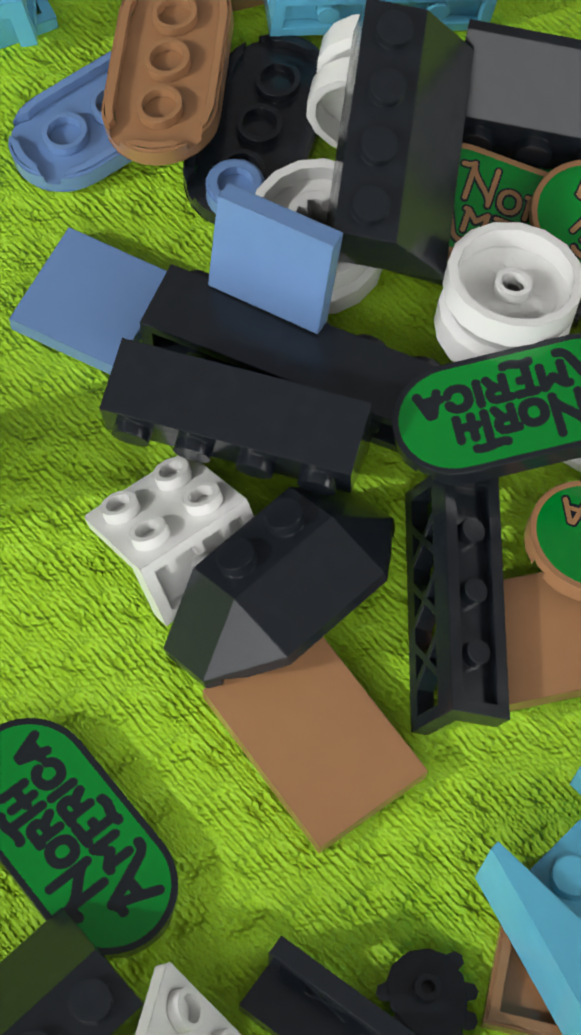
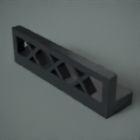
(463, 602)
(307, 999)

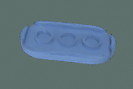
(62, 135)

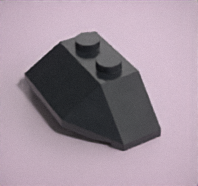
(279, 585)

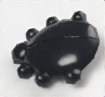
(430, 993)

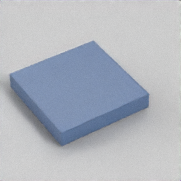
(274, 258)
(87, 300)

